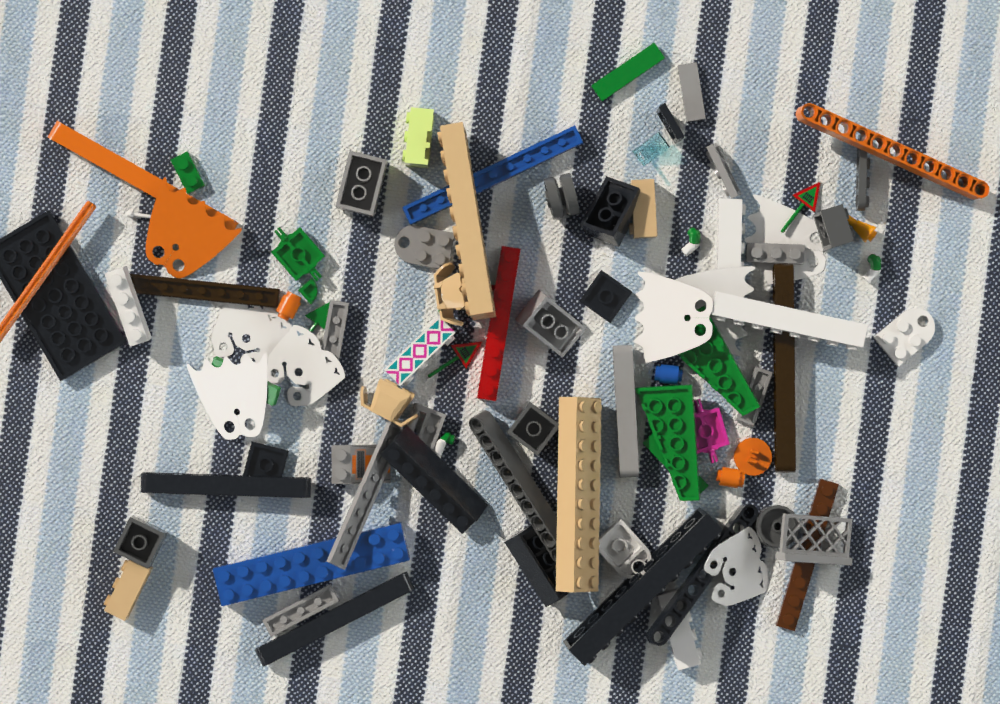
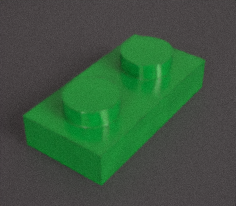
(188, 172)

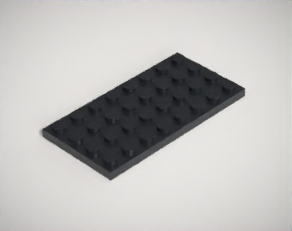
(67, 309)

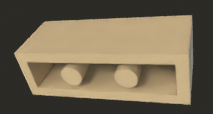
(644, 215)
(126, 589)

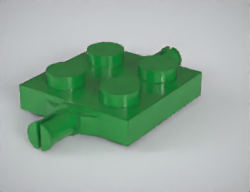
(298, 254)

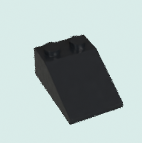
(611, 211)

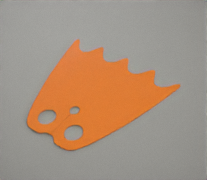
(189, 227)

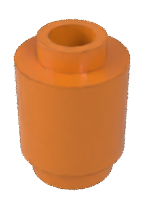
(288, 306)
(730, 477)

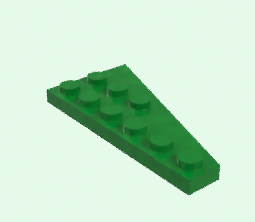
(718, 367)
(674, 429)

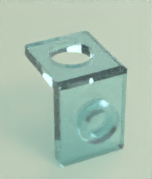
(651, 149)

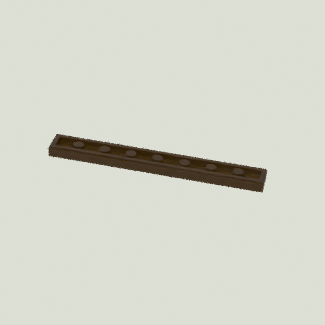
(205, 290)

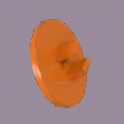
(752, 456)

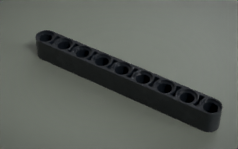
(225, 485)
(695, 580)
(334, 619)

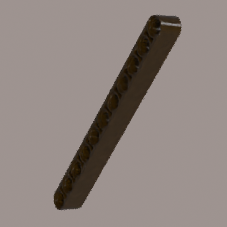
(784, 376)

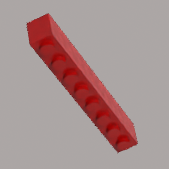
(498, 325)

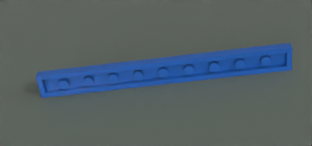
(498, 172)

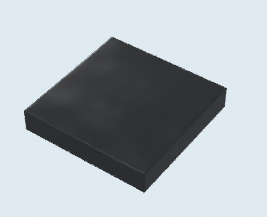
(670, 123)
(605, 296)
(265, 460)

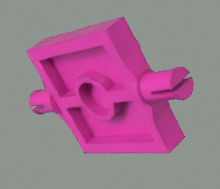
(709, 430)

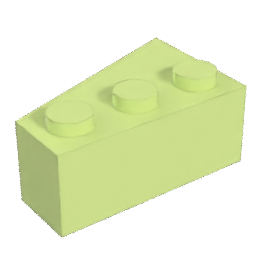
(418, 137)

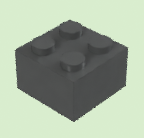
(834, 227)
(533, 428)
(140, 541)

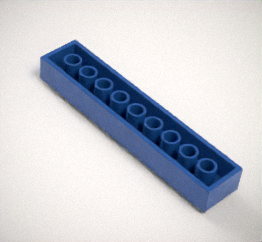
(308, 565)

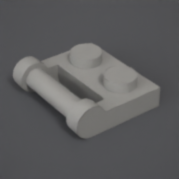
(431, 425)

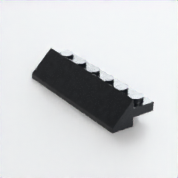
(434, 479)

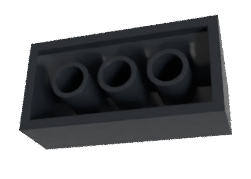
(535, 564)

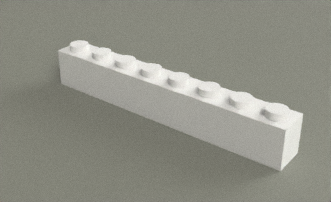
(790, 320)

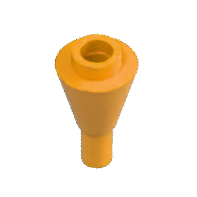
(864, 230)

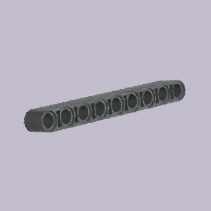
(516, 478)

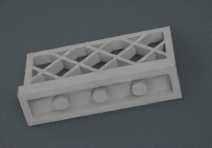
(819, 556)

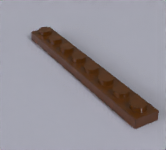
(802, 571)

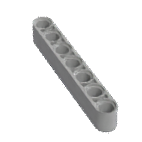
(625, 411)

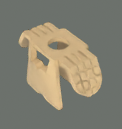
(452, 293)
(389, 401)

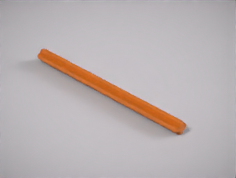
(46, 268)

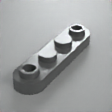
(862, 180)

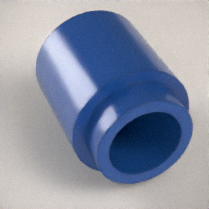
(668, 374)

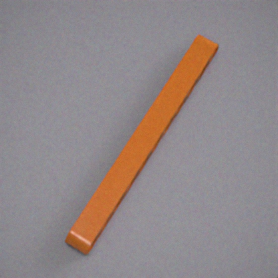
(901, 150)
(119, 166)

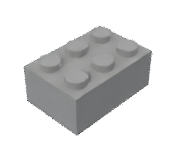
(361, 183)

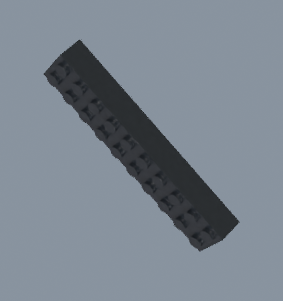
(636, 593)

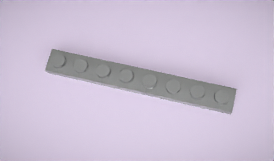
(363, 501)

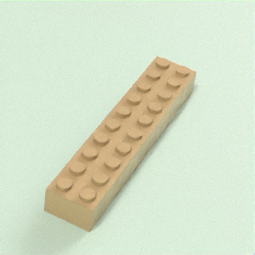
(467, 220)
(578, 494)

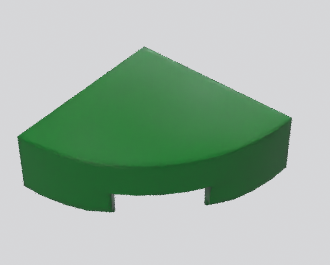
(309, 291)

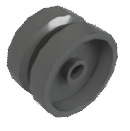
(561, 196)
(765, 525)

